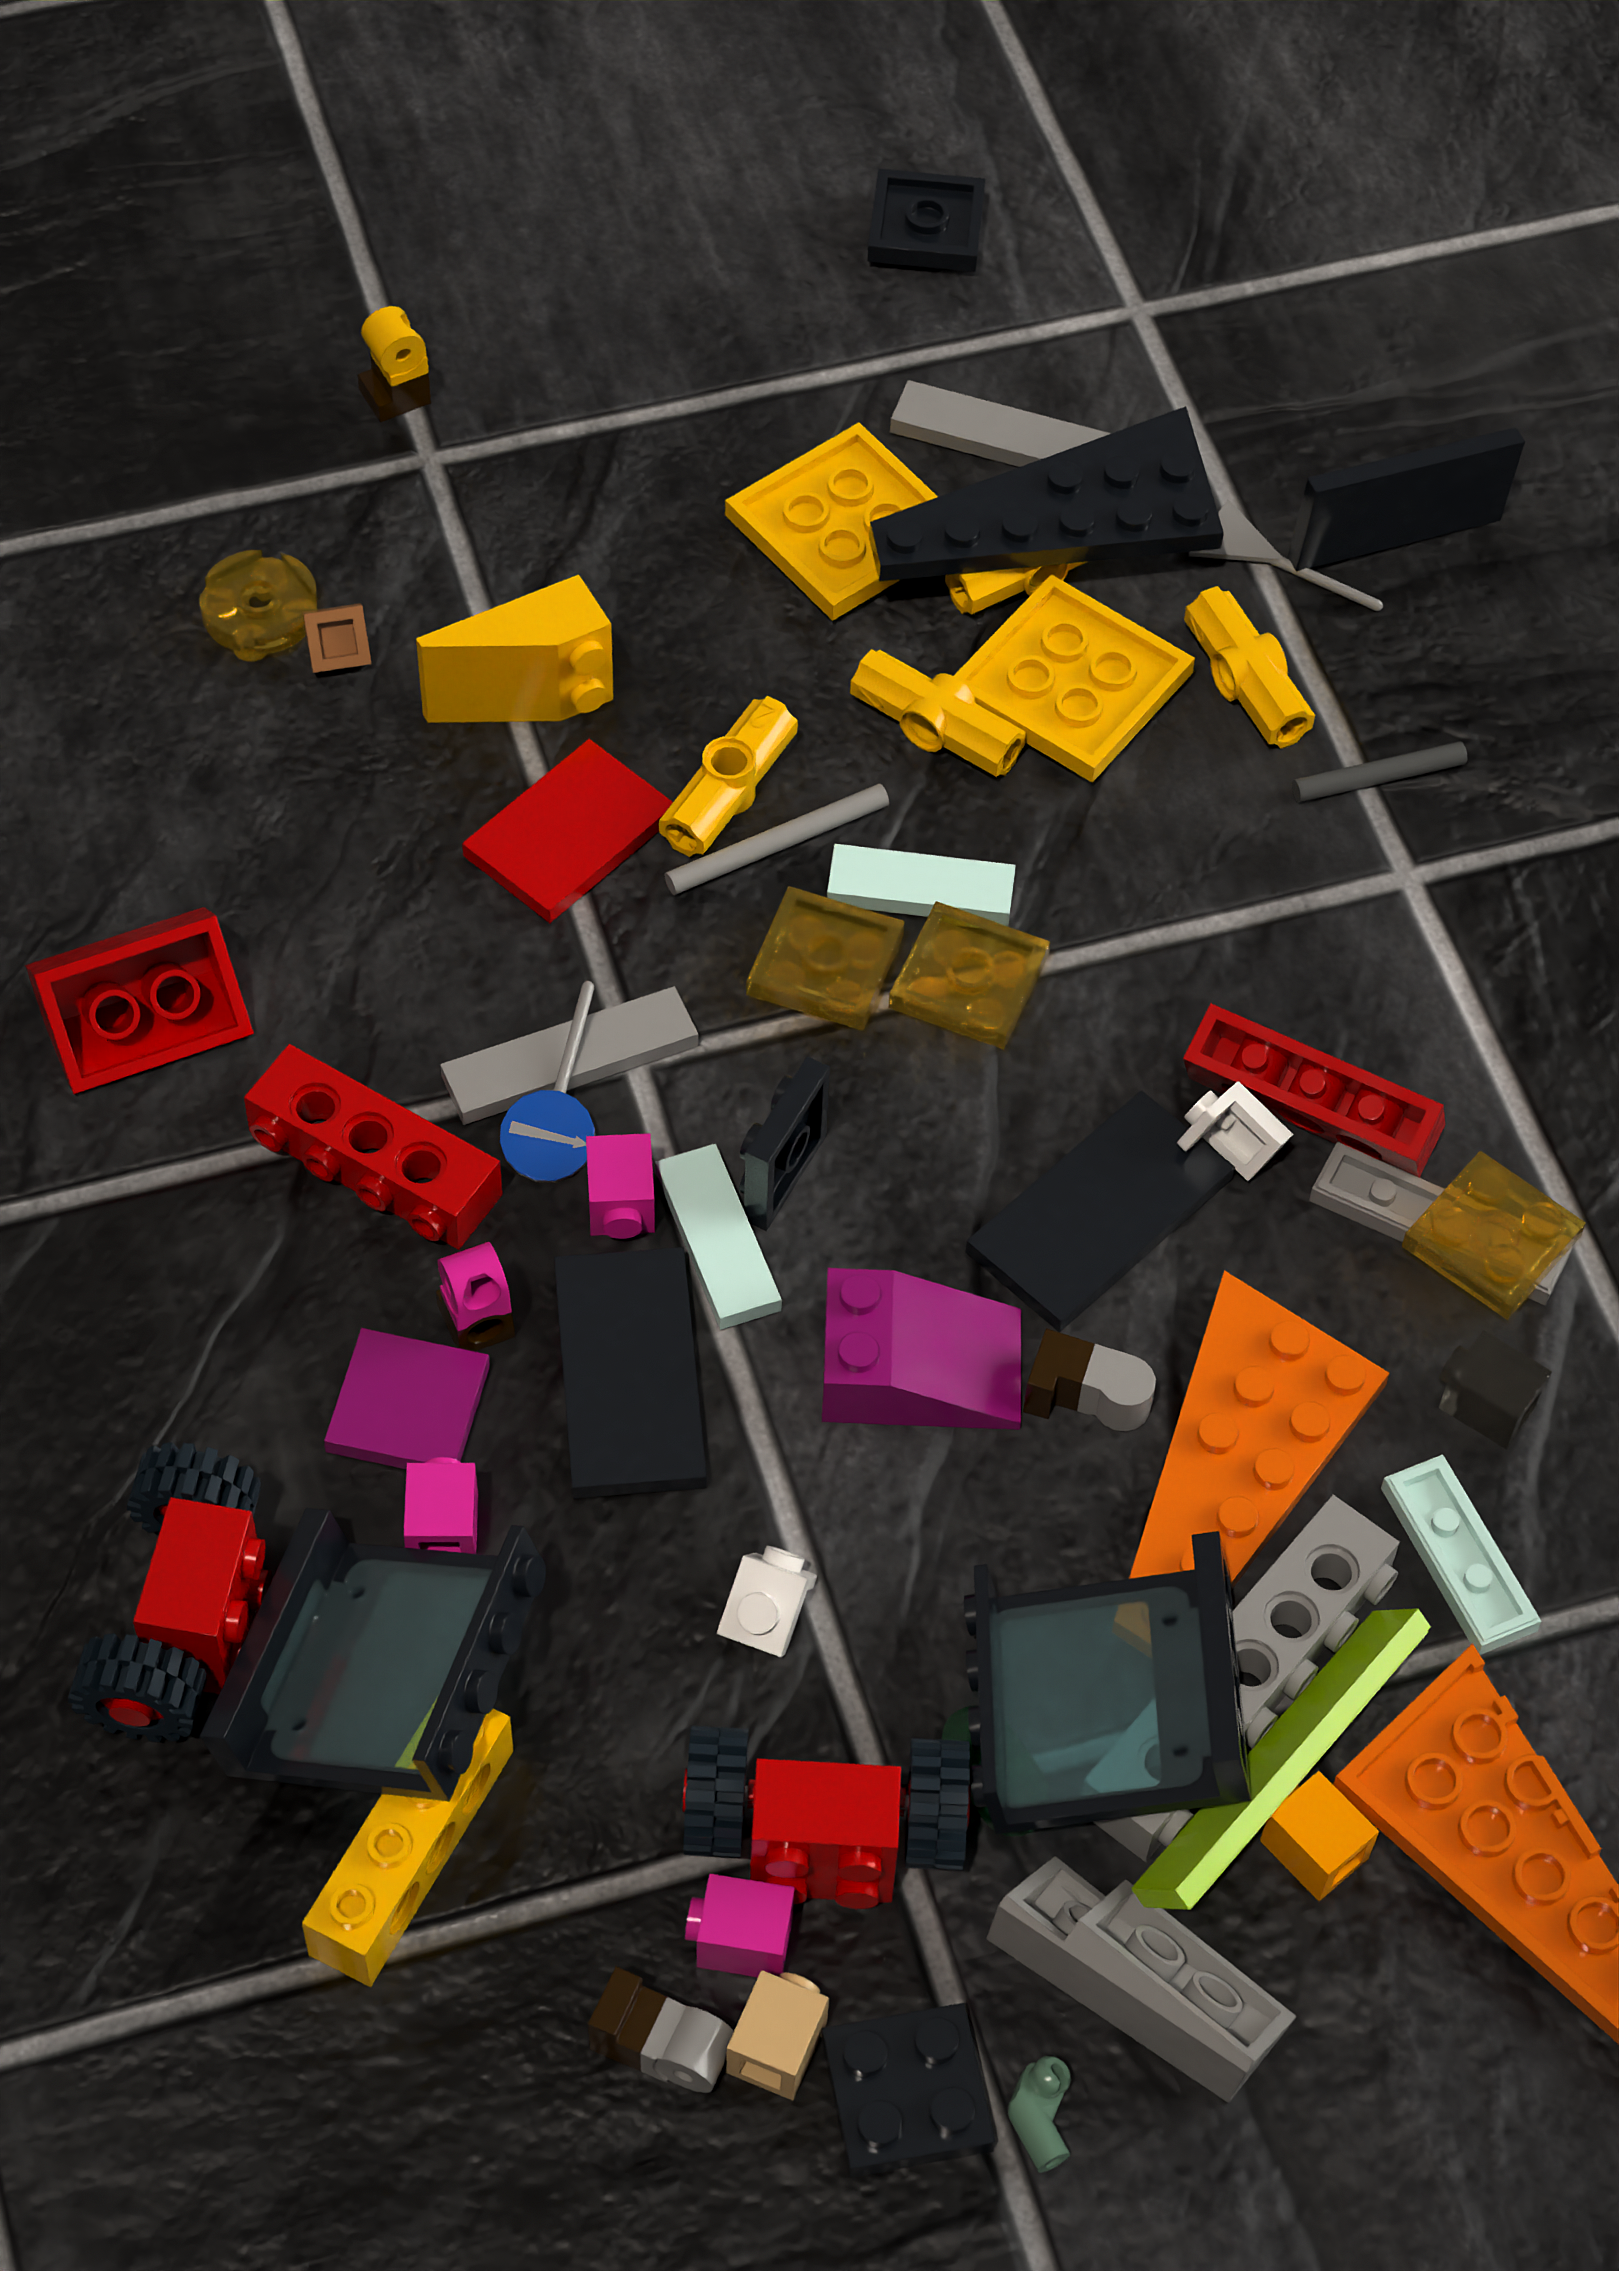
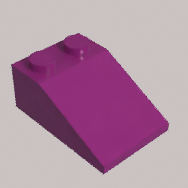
(918, 1353)

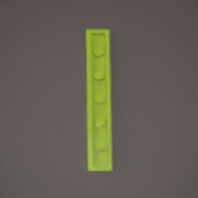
(1283, 1758)

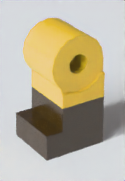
(398, 365)

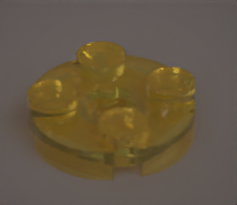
(264, 629)

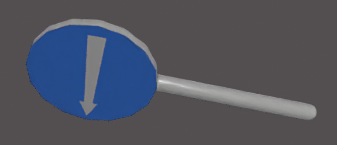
(548, 1129)

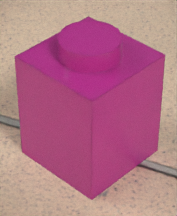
(620, 1185)
(441, 1506)
(741, 1926)

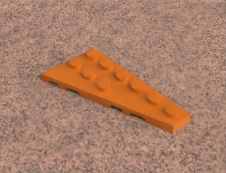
(1253, 1430)
(1496, 1831)

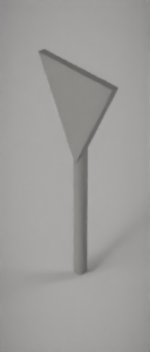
(1245, 543)

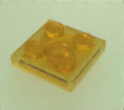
(825, 958)
(969, 975)
(1493, 1234)

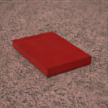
(568, 830)

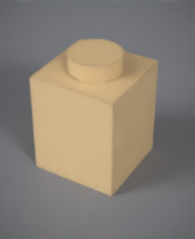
(778, 2033)

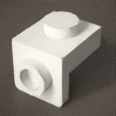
(1236, 1128)
(766, 1600)

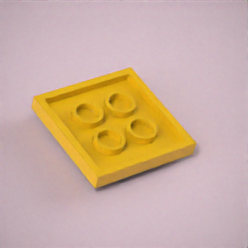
(819, 512)
(1074, 676)

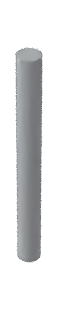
(776, 839)

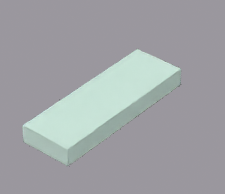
(915, 881)
(718, 1236)
(1460, 1555)

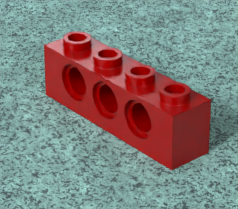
(1315, 1090)
(357, 1119)

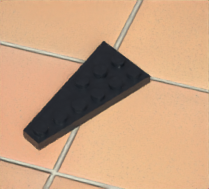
(1094, 502)

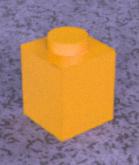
(1319, 1835)

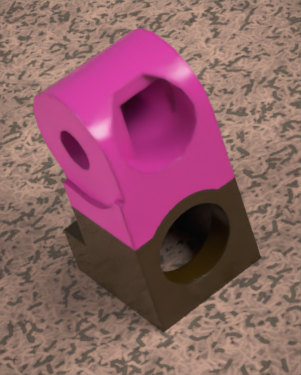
(472, 1293)

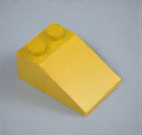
(520, 660)

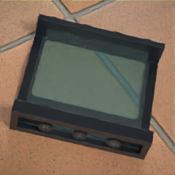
(372, 1663)
(1107, 1697)

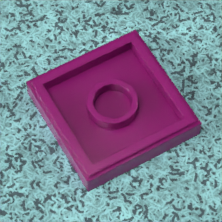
(406, 1400)

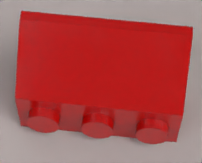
(140, 999)

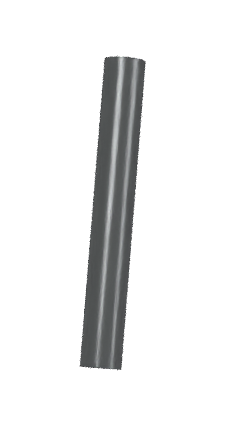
(1379, 771)

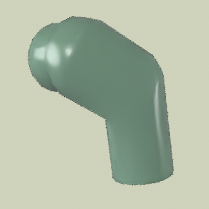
(1034, 2108)

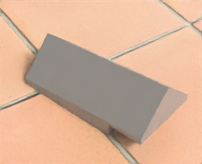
(1141, 1975)

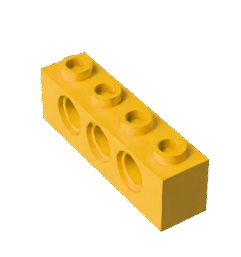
(397, 1862)

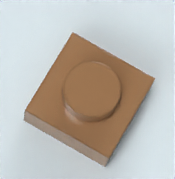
(337, 637)

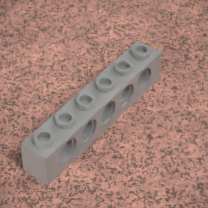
(1332, 1546)

